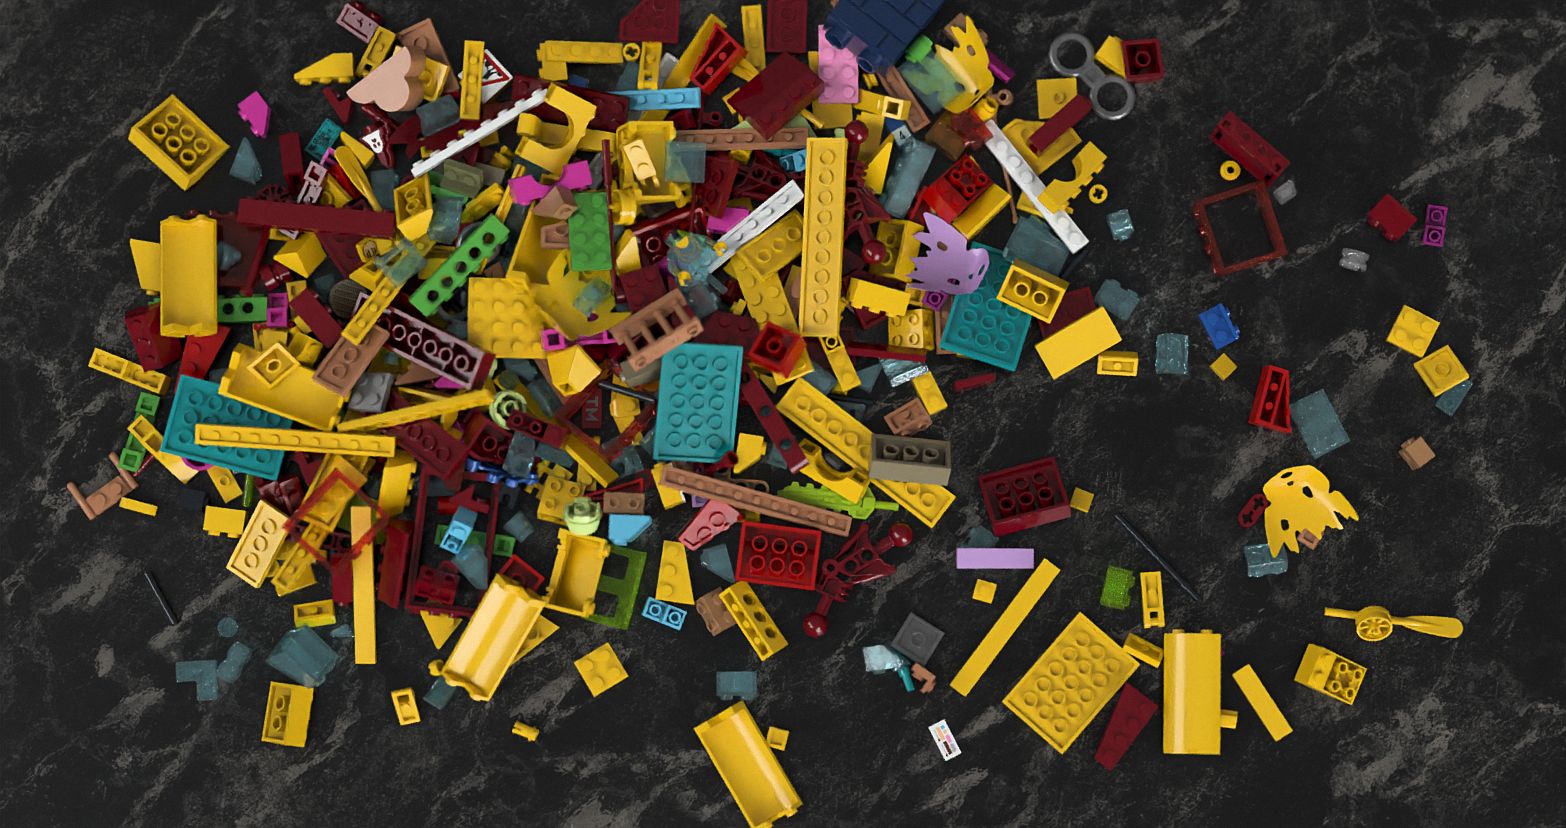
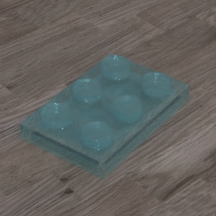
(931, 81)
(1318, 424)

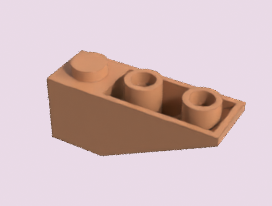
(415, 375)

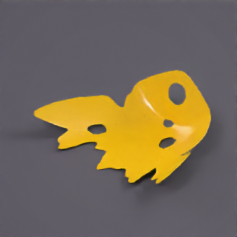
(967, 69)
(567, 318)
(1298, 509)

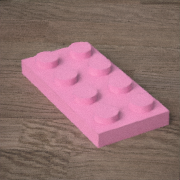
(838, 72)

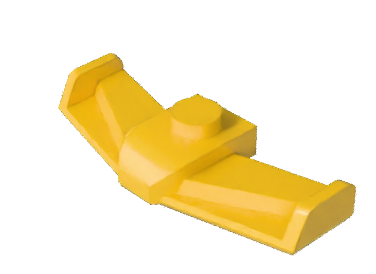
(624, 409)

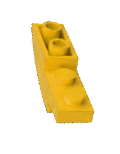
(840, 362)
(152, 441)

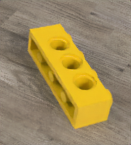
(753, 619)

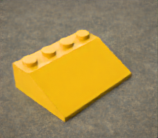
(178, 142)

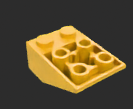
(1330, 674)

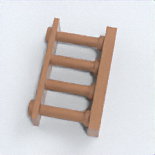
(647, 317)

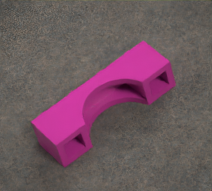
(573, 176)
(552, 339)

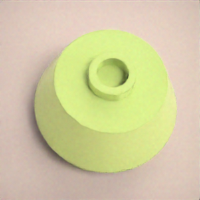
(503, 404)
(582, 516)

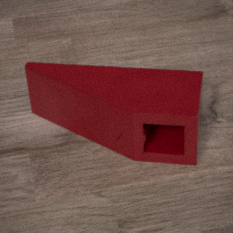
(538, 429)

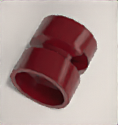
(275, 274)

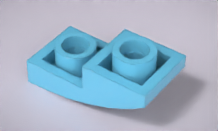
(663, 613)

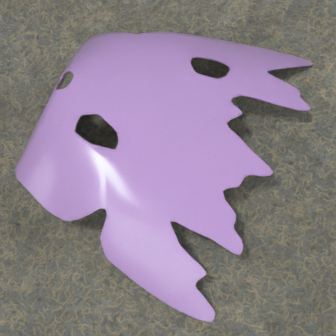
(948, 264)

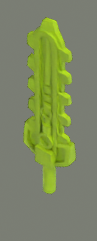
(829, 499)

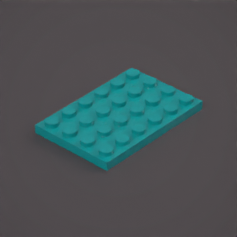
(984, 325)
(697, 402)
(201, 403)

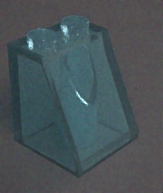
(303, 657)

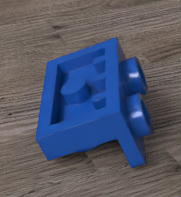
(1219, 326)

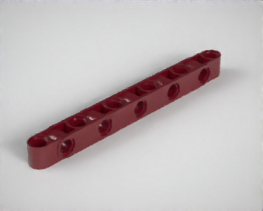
(772, 423)

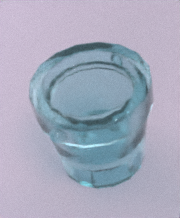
(519, 526)

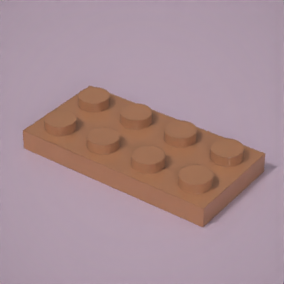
(348, 361)

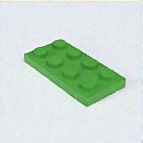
(590, 233)

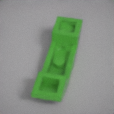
(134, 451)
(502, 544)

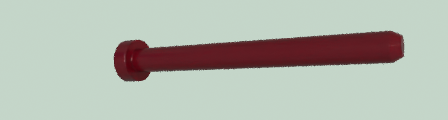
(247, 290)

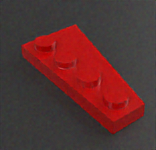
(200, 353)

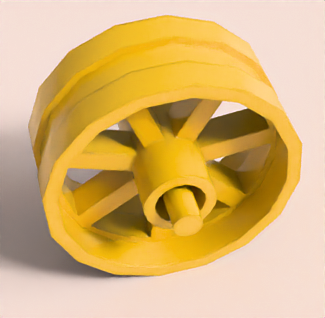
(623, 206)
(1374, 627)

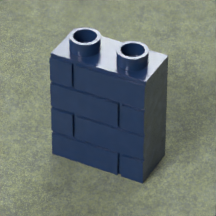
(878, 29)

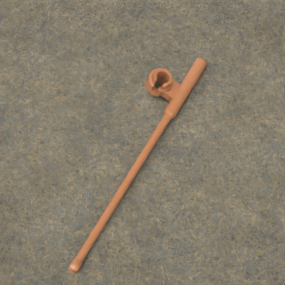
(999, 97)

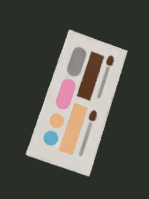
(944, 740)

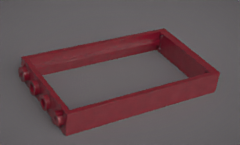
(436, 609)

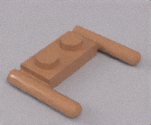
(108, 494)

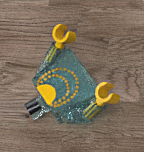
(690, 253)

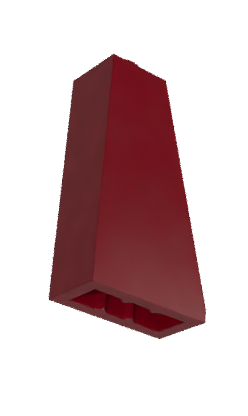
(1058, 125)

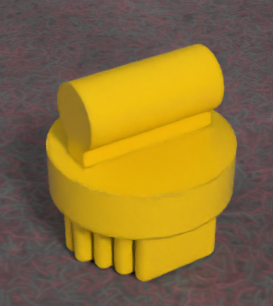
(503, 159)

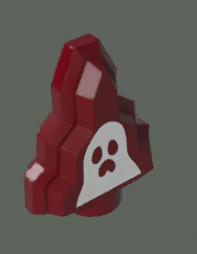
(376, 140)

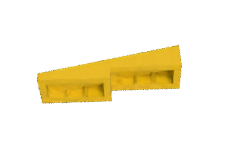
(129, 372)

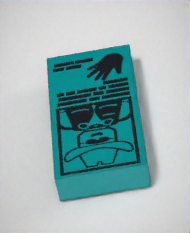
(323, 139)

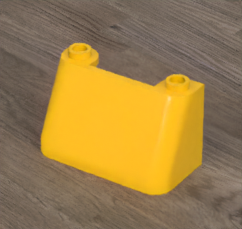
(654, 137)
(576, 573)

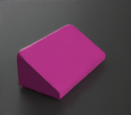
(999, 69)

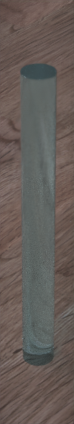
(708, 276)

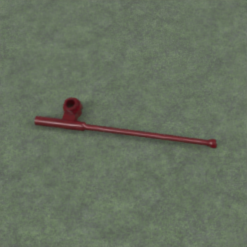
(700, 120)
(609, 173)

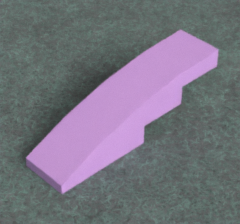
(994, 558)

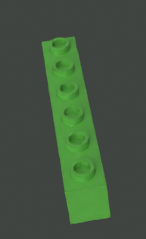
(447, 268)
(238, 316)

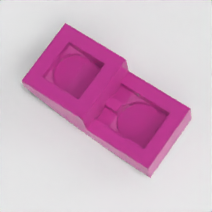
(277, 310)

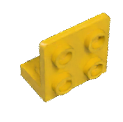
(913, 330)
(555, 496)

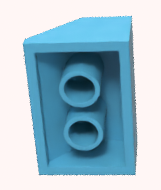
(627, 528)

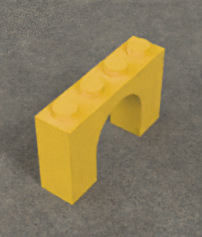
(555, 156)

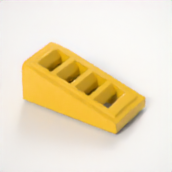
(362, 153)

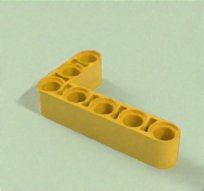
(553, 134)

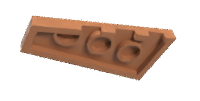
(426, 36)

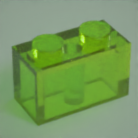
(1116, 588)

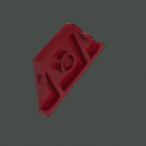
(729, 330)

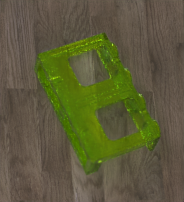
(625, 588)

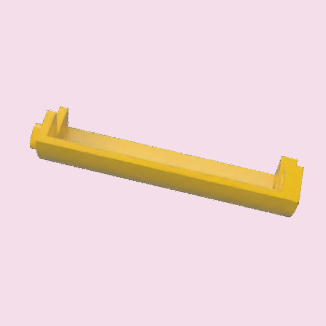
(529, 262)
(188, 276)
(292, 397)
(492, 637)
(1192, 692)
(748, 766)

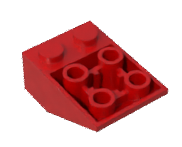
(957, 189)

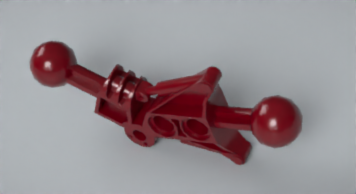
(771, 173)
(872, 250)
(833, 588)

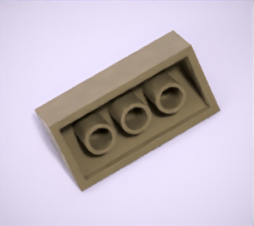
(909, 459)

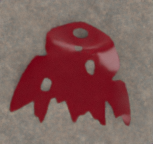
(408, 132)

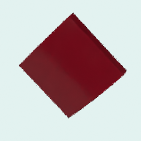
(283, 494)

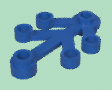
(497, 472)

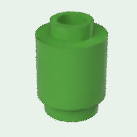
(918, 49)

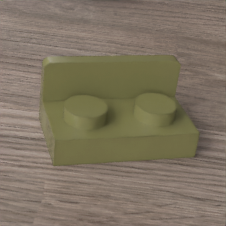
(462, 178)

